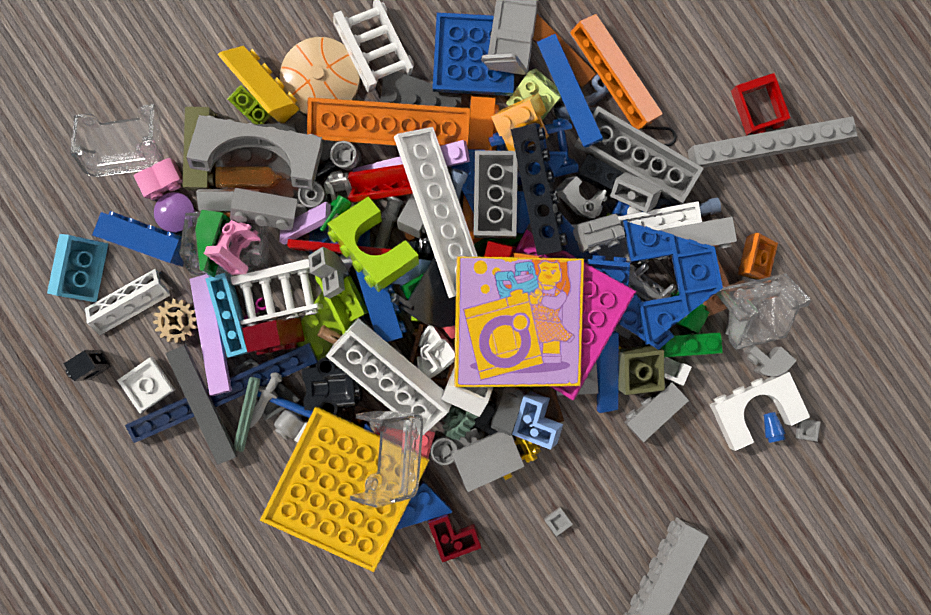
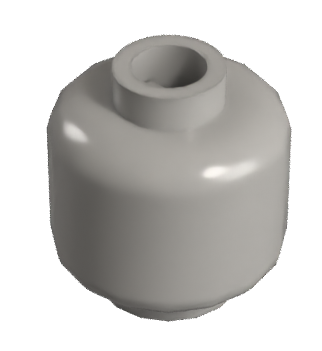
(289, 424)

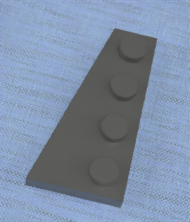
(410, 90)

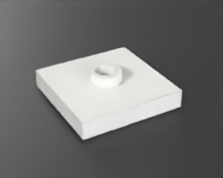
(146, 385)

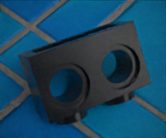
(598, 173)

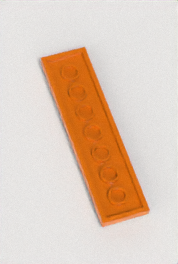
(381, 121)

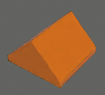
(757, 257)

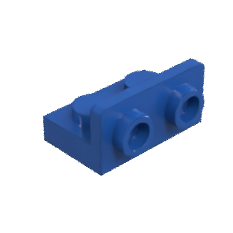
(617, 269)

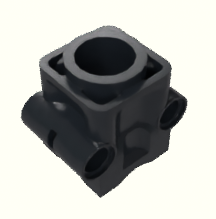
(330, 387)

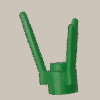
(338, 207)

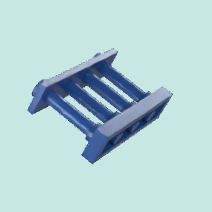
(559, 125)

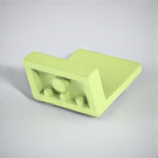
(536, 83)

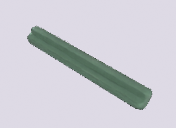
(246, 414)

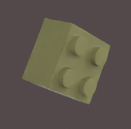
(640, 370)

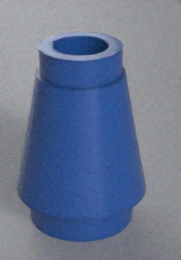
(773, 429)

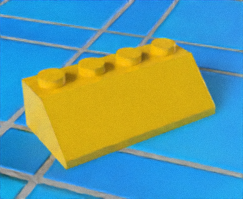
(260, 83)

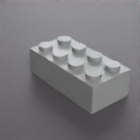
(495, 194)

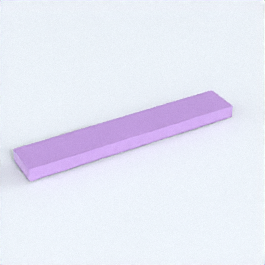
(210, 338)

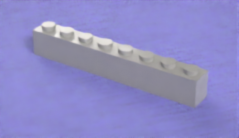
(773, 142)
(712, 232)

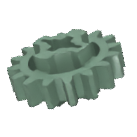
(458, 422)

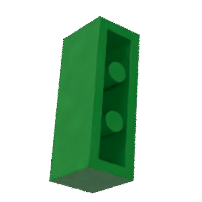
(693, 345)

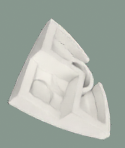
(435, 353)

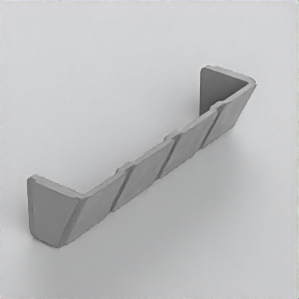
(512, 36)

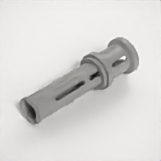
(389, 218)

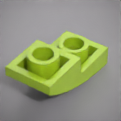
(248, 106)

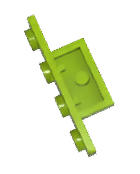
(346, 305)

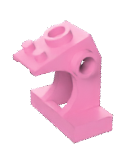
(228, 258)

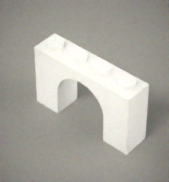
(730, 409)

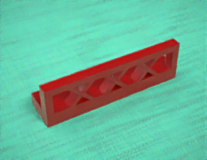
(383, 179)

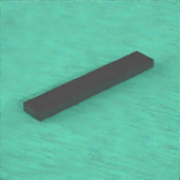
(201, 404)

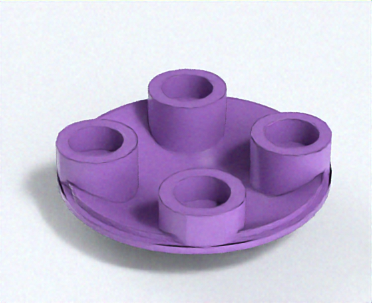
(171, 211)

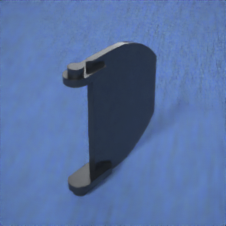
(429, 299)

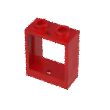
(771, 84)

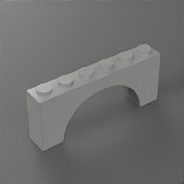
(218, 136)

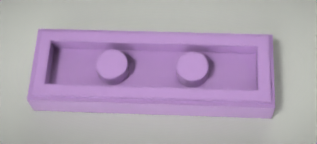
(306, 222)

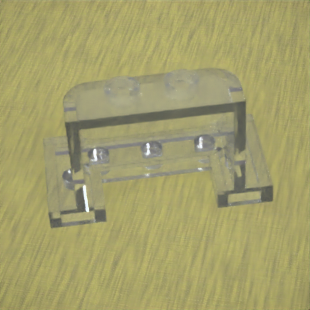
(762, 309)

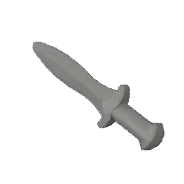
(266, 394)

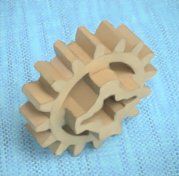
(170, 326)

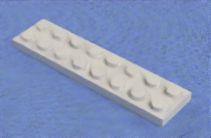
(436, 201)

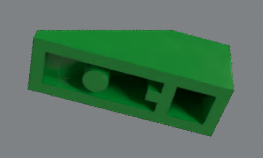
(208, 232)

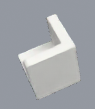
(676, 371)

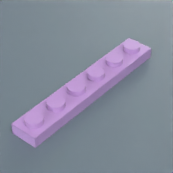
(453, 154)

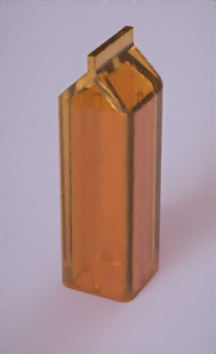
(247, 178)

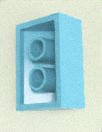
(77, 268)

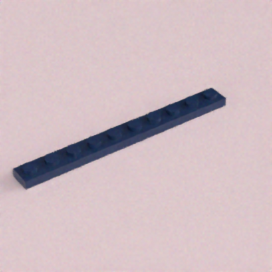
(181, 410)

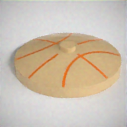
(319, 70)

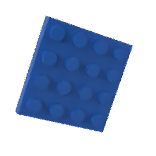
(458, 56)

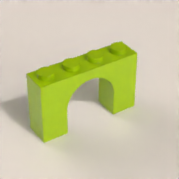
(378, 269)

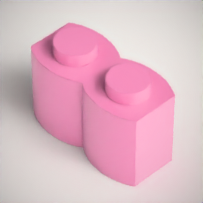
(159, 179)

